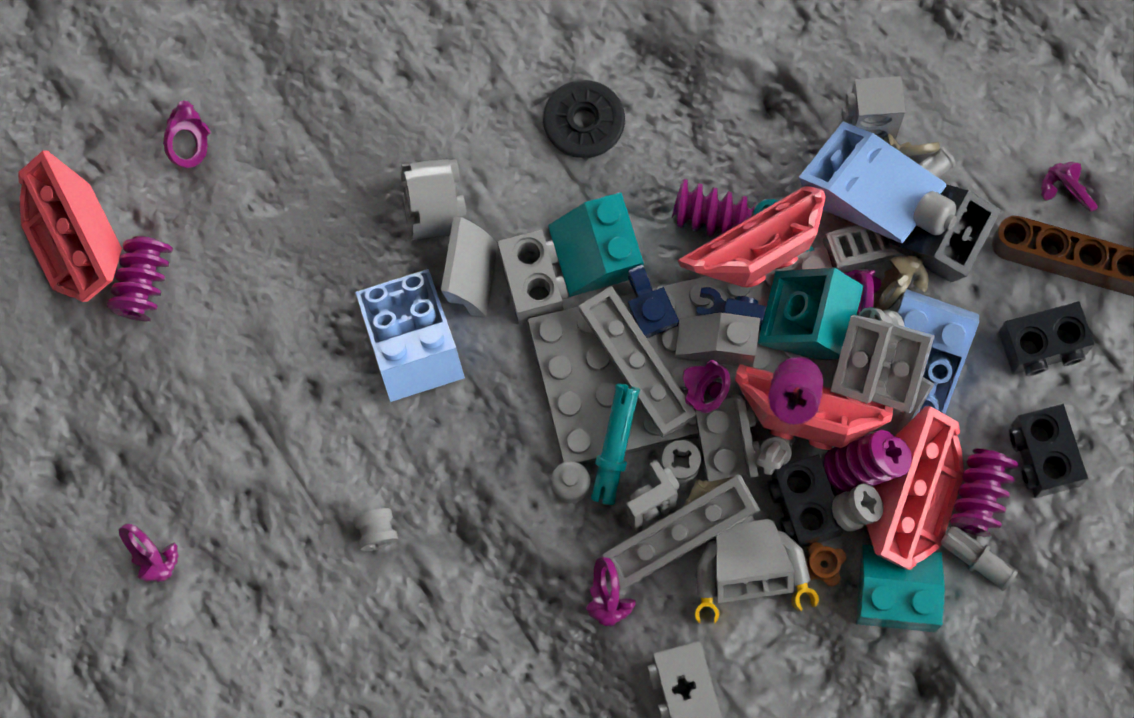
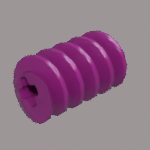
(709, 209)
(137, 277)
(800, 405)
(867, 461)
(982, 491)

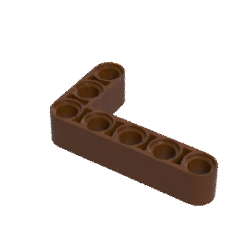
(1067, 261)

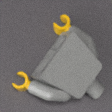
(752, 563)

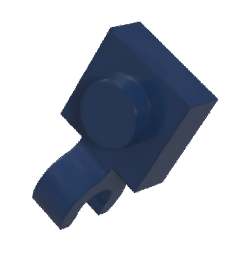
(739, 306)
(651, 308)

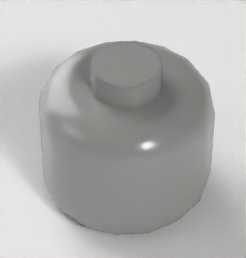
(935, 213)
(570, 482)

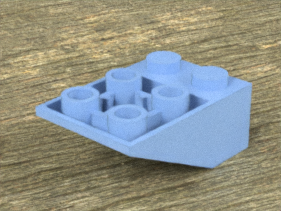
(869, 182)
(410, 335)
(953, 336)

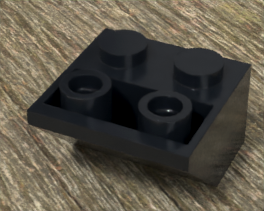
(956, 249)

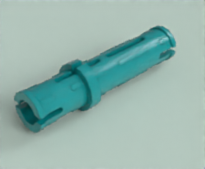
(612, 460)

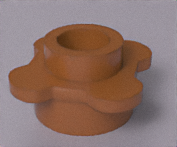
(833, 557)

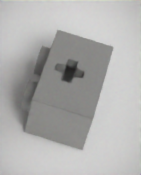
(689, 665)

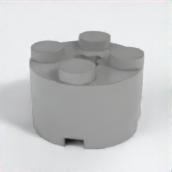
(431, 197)

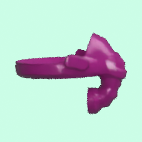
(186, 118)
(1069, 175)
(871, 286)
(699, 379)
(151, 563)
(604, 605)

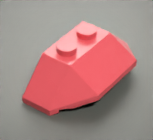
(67, 228)
(761, 242)
(835, 424)
(923, 499)

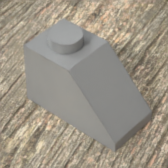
(718, 337)

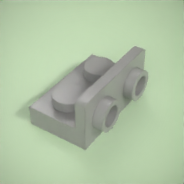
(727, 439)
(653, 503)

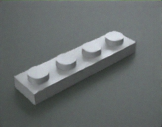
(637, 361)
(682, 531)

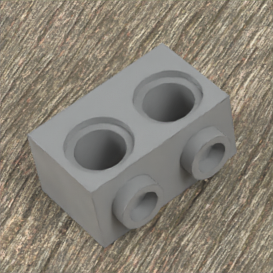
(876, 105)
(525, 277)

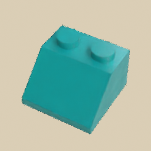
(595, 244)
(810, 312)
(900, 596)

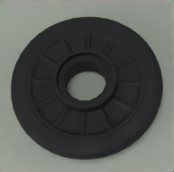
(590, 140)

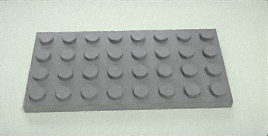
(583, 378)

